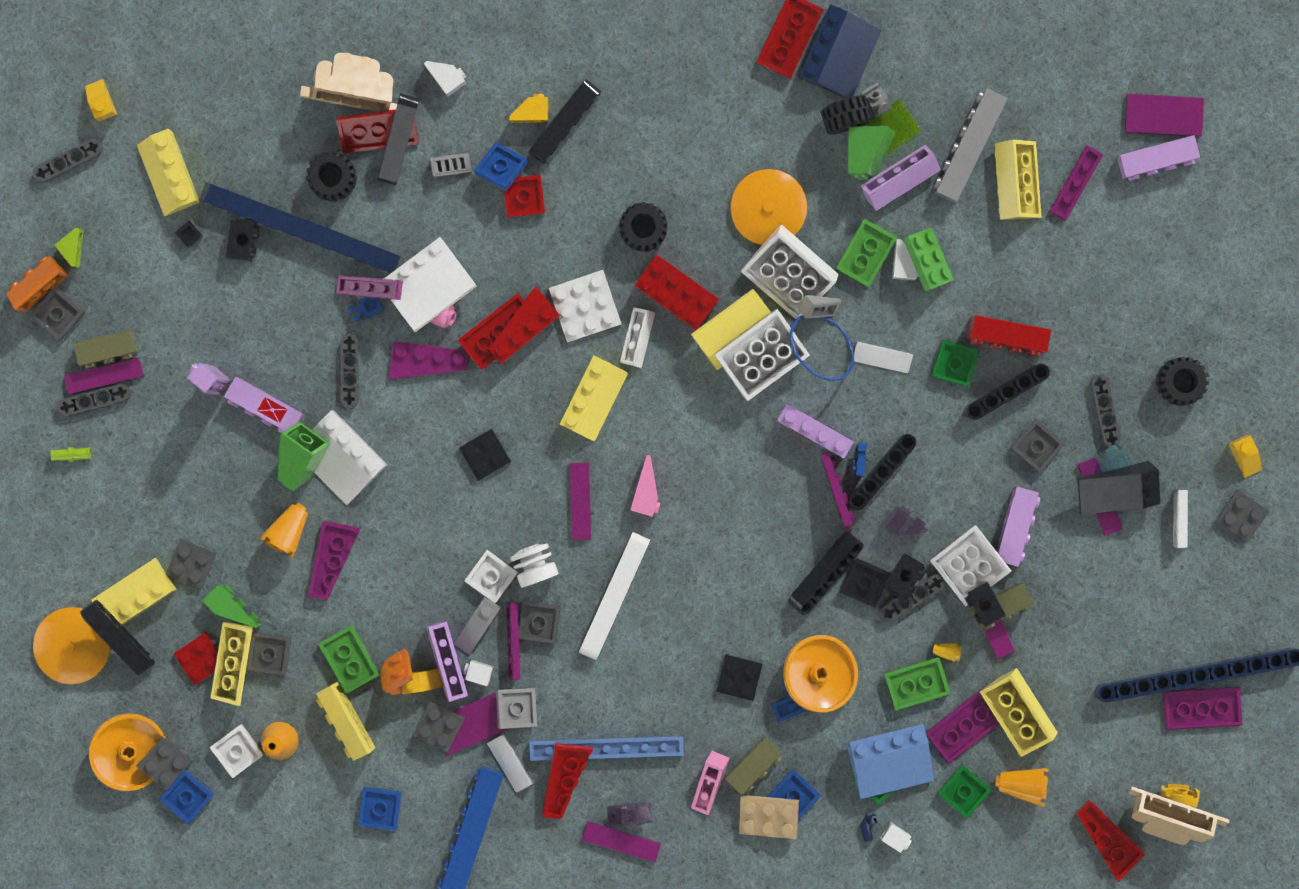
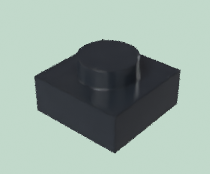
(189, 234)

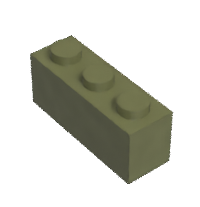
(105, 349)
(1011, 600)
(753, 766)

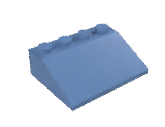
(891, 761)

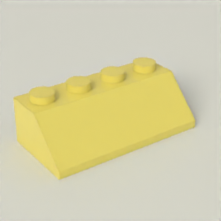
(167, 172)
(1017, 180)
(730, 325)
(594, 398)
(137, 592)
(231, 662)
(1019, 712)
(345, 720)

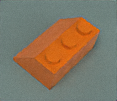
(36, 284)

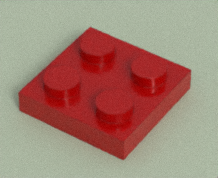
(525, 197)
(198, 658)

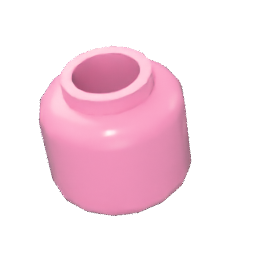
(445, 318)

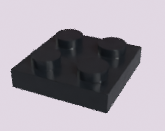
(485, 454)
(865, 582)
(739, 677)

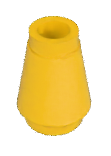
(948, 651)

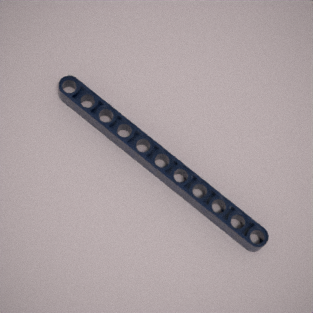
(299, 228)
(1189, 675)

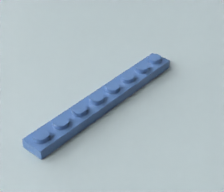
(614, 747)

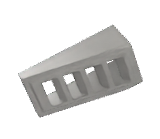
(436, 174)
(818, 306)

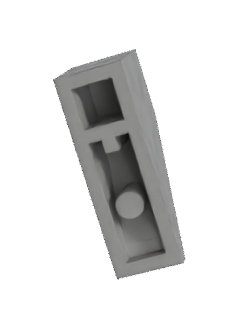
(477, 625)

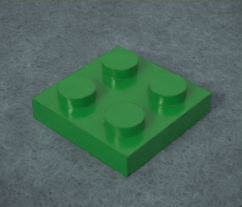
(955, 363)
(964, 791)

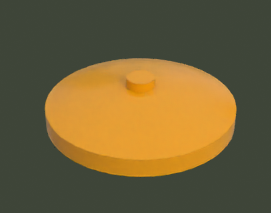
(765, 202)
(69, 647)
(820, 673)
(118, 749)

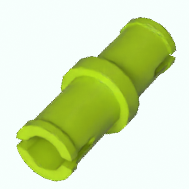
(71, 454)

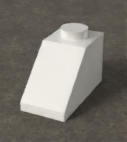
(446, 76)
(902, 263)

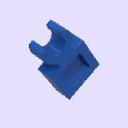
(368, 306)
(859, 464)

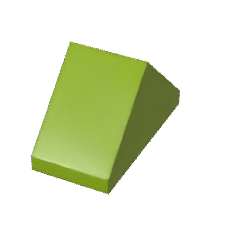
(71, 246)

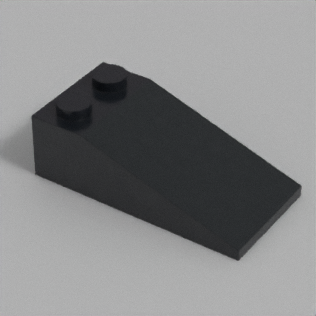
(1120, 489)

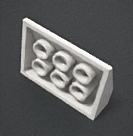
(789, 271)
(430, 284)
(761, 355)
(348, 460)

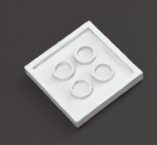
(585, 306)
(969, 563)

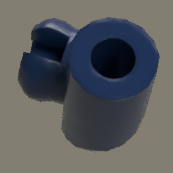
(866, 825)

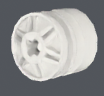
(534, 565)

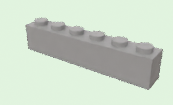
(970, 146)

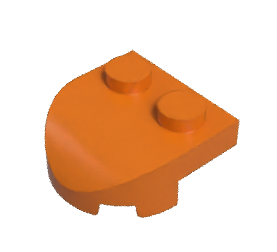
(396, 672)

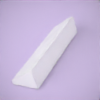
(639, 339)
(882, 357)
(1180, 518)
(510, 763)

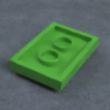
(866, 253)
(928, 259)
(349, 659)
(917, 683)

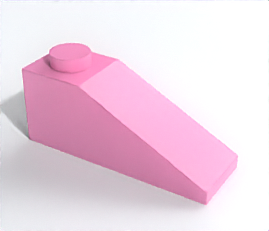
(646, 494)
(710, 782)

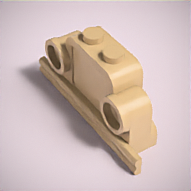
(351, 83)
(1173, 819)

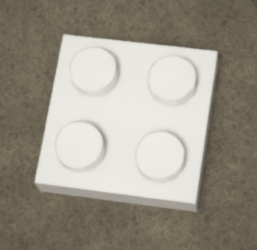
(491, 576)
(237, 750)

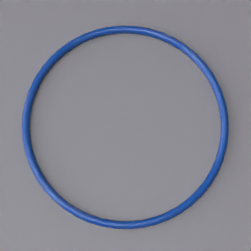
(805, 366)

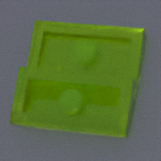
(900, 121)

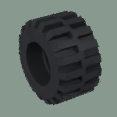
(845, 114)
(343, 187)
(628, 218)
(1166, 386)

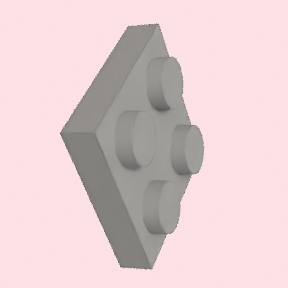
(516, 708)

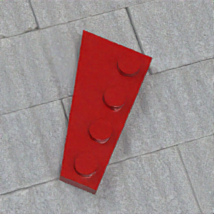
(527, 322)
(565, 769)
(1111, 842)

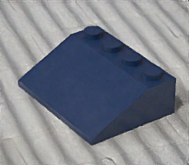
(840, 52)

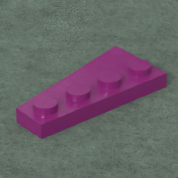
(420, 360)
(839, 497)
(332, 552)

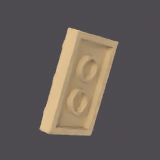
(769, 816)

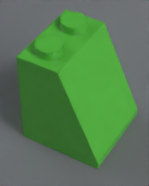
(867, 150)
(299, 455)

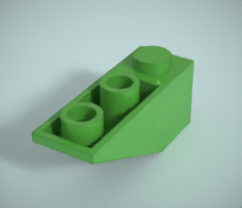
(222, 604)

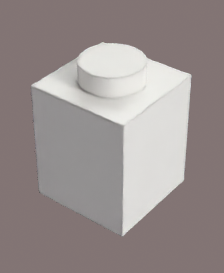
(478, 672)
(896, 837)

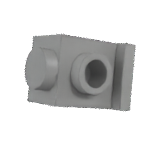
(877, 100)

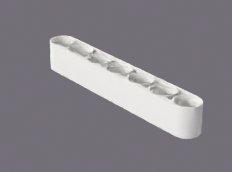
(614, 596)

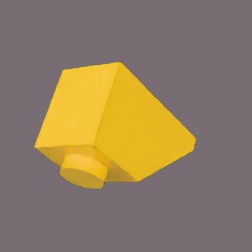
(100, 100)
(532, 110)
(1246, 455)
(422, 681)

